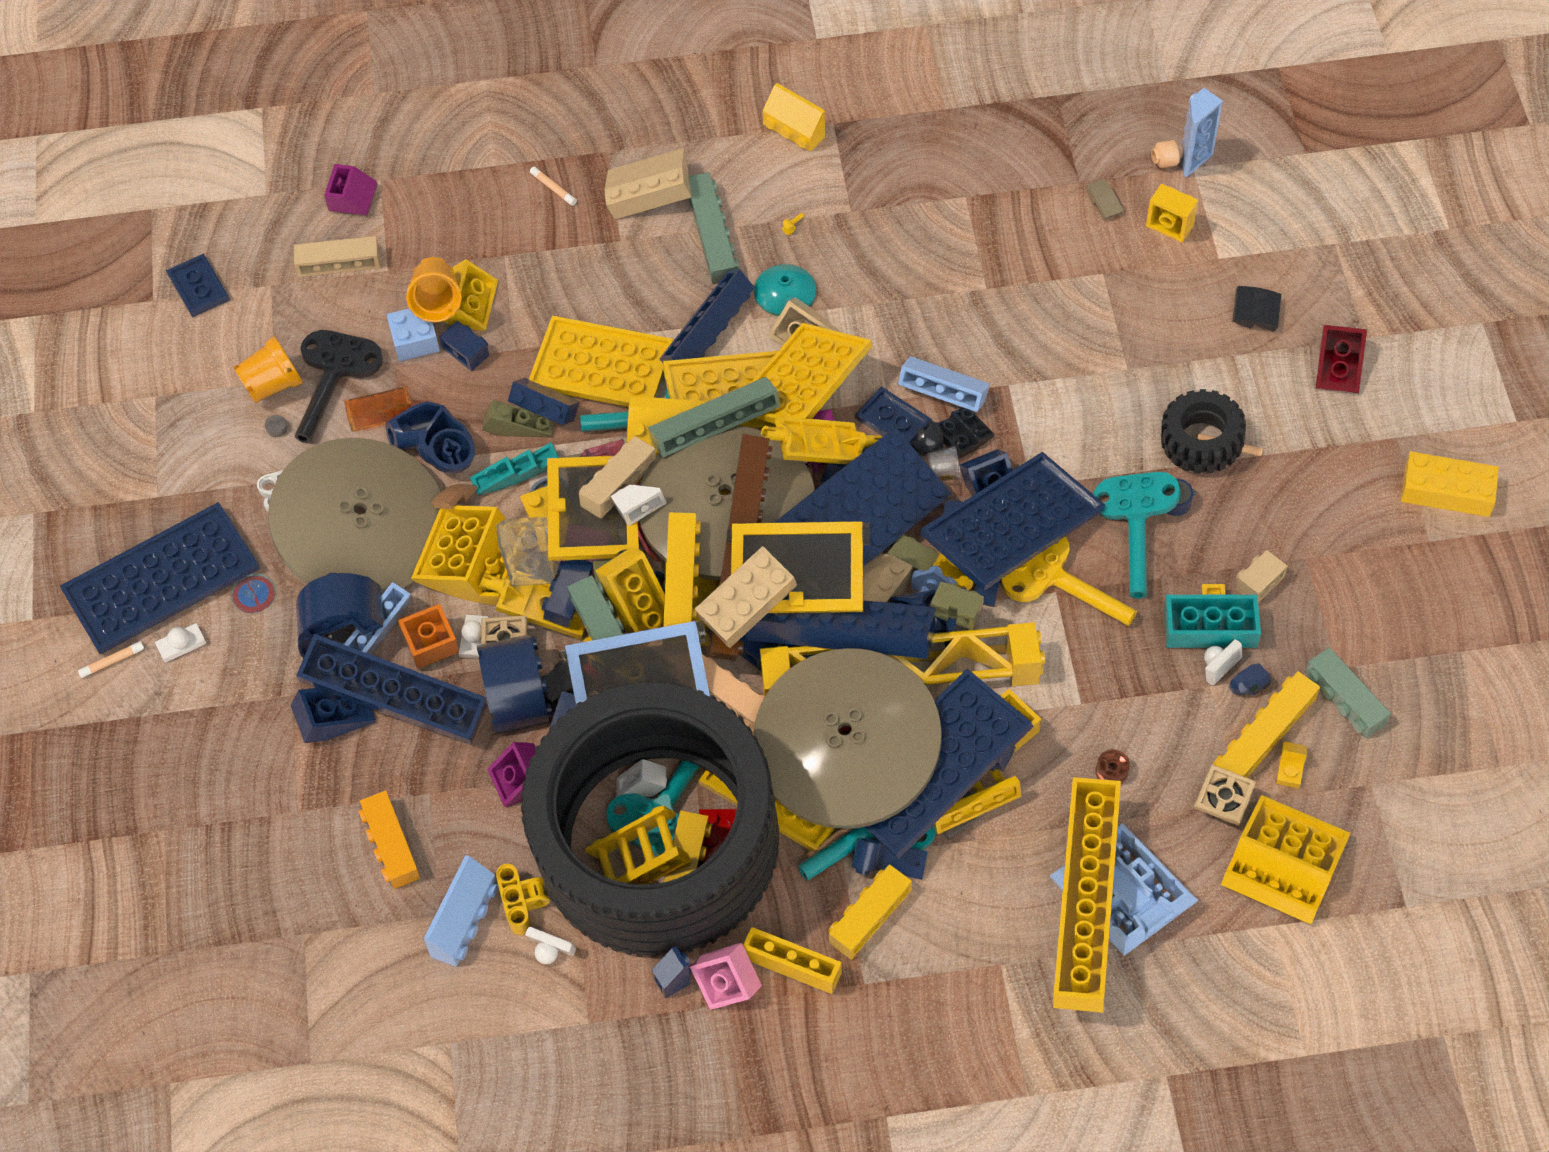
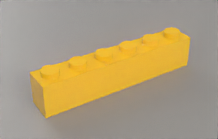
(681, 568)
(1269, 726)

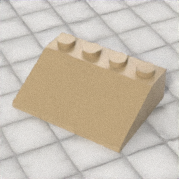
(647, 184)
(885, 578)

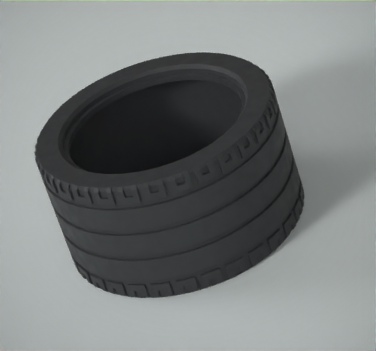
(623, 729)

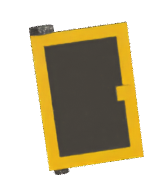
(574, 530)
(820, 557)

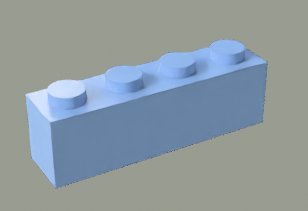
(943, 384)
(394, 604)

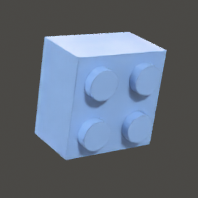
(411, 335)

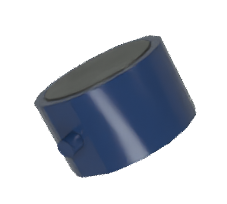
(1185, 500)

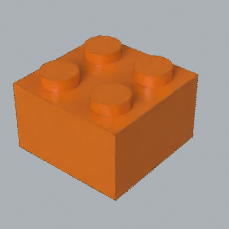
(428, 636)

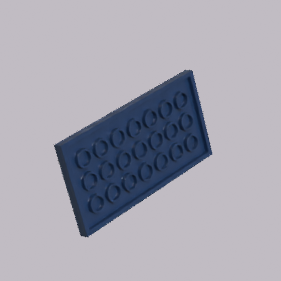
(880, 486)
(1012, 520)
(159, 578)
(976, 734)

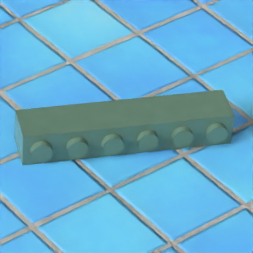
(710, 227)
(714, 417)

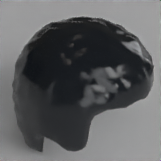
(929, 439)

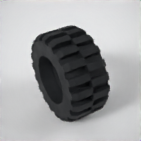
(1209, 409)

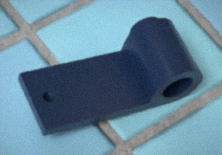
(873, 856)

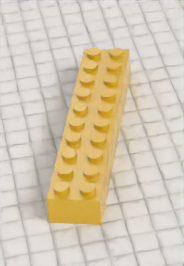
(1087, 895)

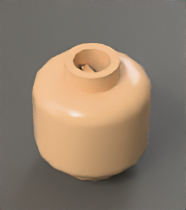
(1167, 154)

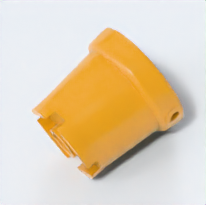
(433, 291)
(267, 371)

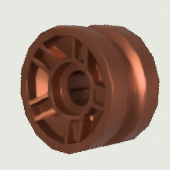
(1116, 759)

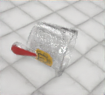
(945, 464)

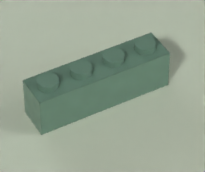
(594, 610)
(1347, 693)

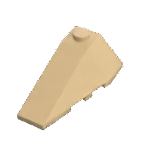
(792, 317)

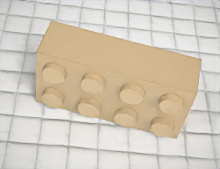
(746, 597)

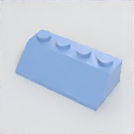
(1200, 130)
(461, 912)

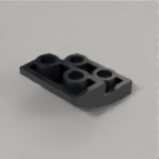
(1256, 307)
(965, 431)

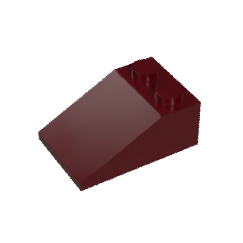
(1341, 358)

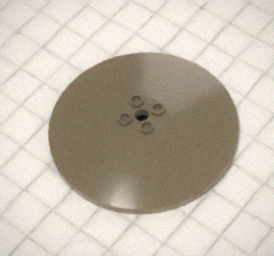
(693, 483)
(316, 519)
(856, 775)

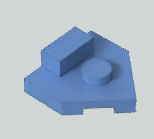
(929, 579)

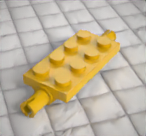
(818, 440)
(528, 601)

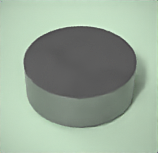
(276, 425)

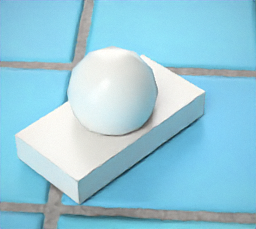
(471, 636)
(180, 641)
(1221, 660)
(548, 946)

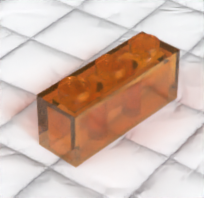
(376, 408)

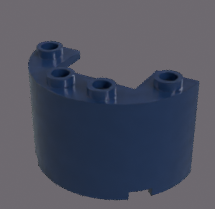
(335, 603)
(514, 683)

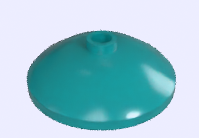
(774, 293)

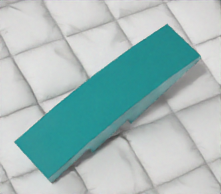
(513, 471)

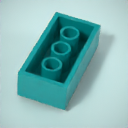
(1211, 621)

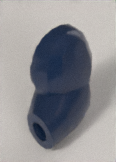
(435, 435)

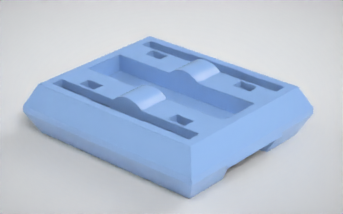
(1136, 895)

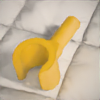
(788, 225)
(491, 568)

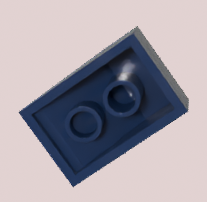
(327, 715)

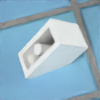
(637, 502)
(643, 779)

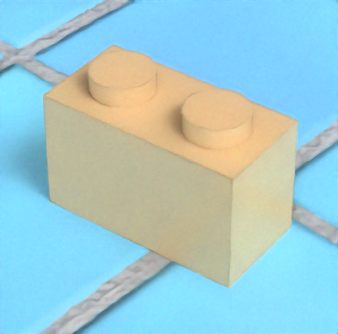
(1261, 575)

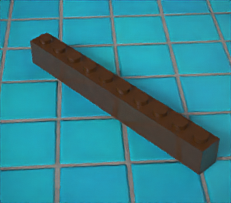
(744, 509)

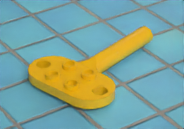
(1047, 571)

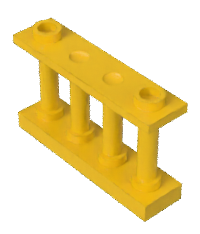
(980, 802)
(653, 867)

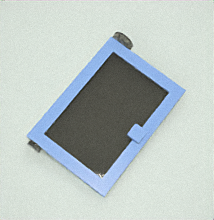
(649, 655)

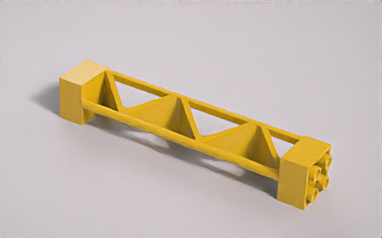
(1021, 647)

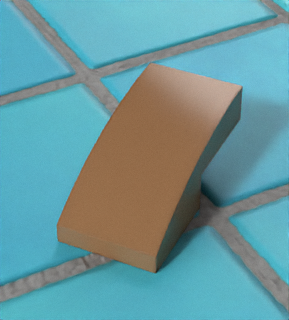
(450, 496)

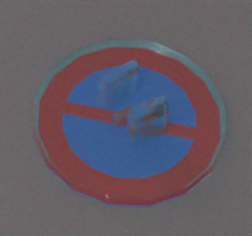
(253, 593)

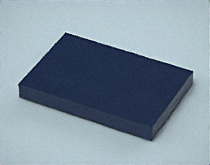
(197, 285)
(888, 411)

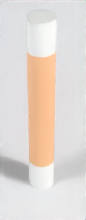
(553, 186)
(111, 659)

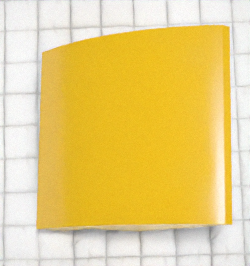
(457, 553)
(1285, 859)

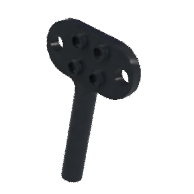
(338, 357)

